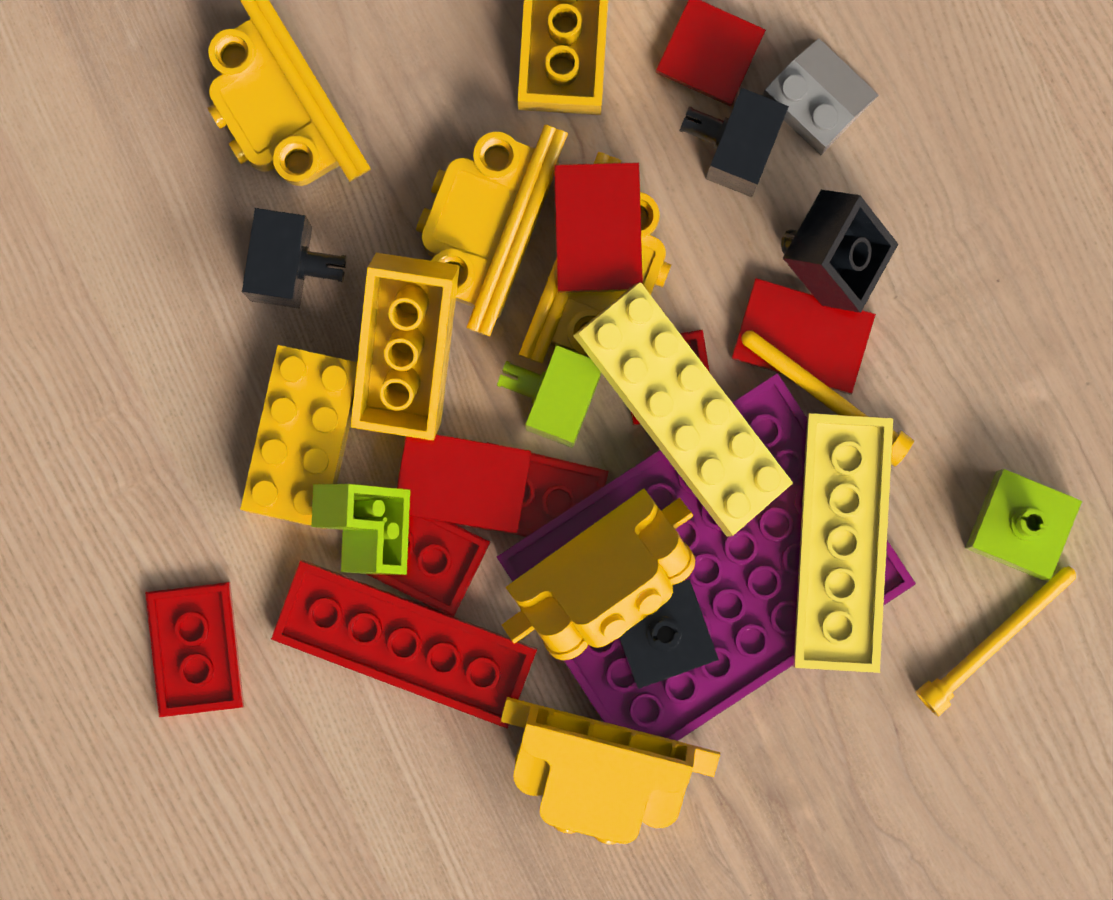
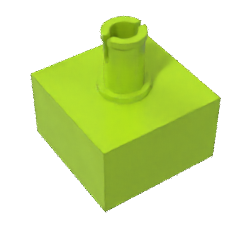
(558, 395)
(1023, 524)

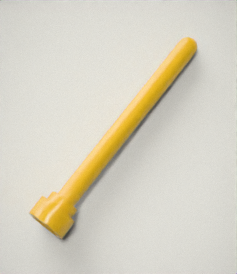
(900, 441)
(939, 692)

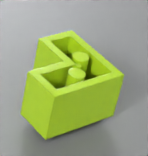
(372, 525)

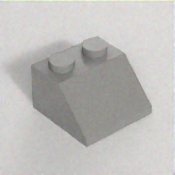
(821, 95)

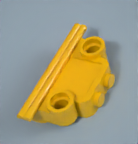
(277, 103)
(488, 216)
(564, 314)
(603, 578)
(601, 774)

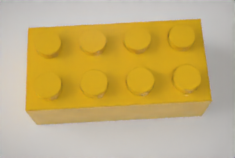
(562, 56)
(404, 346)
(300, 433)

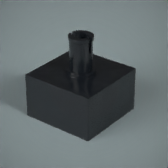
(740, 141)
(839, 250)
(282, 259)
(669, 639)

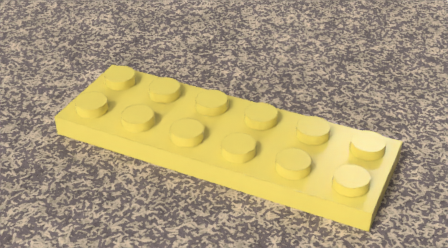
(683, 409)
(843, 543)

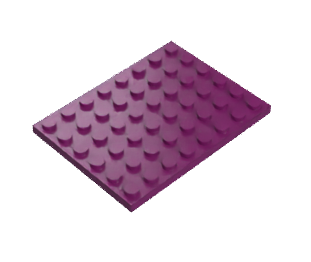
(740, 581)

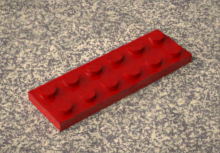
(402, 643)

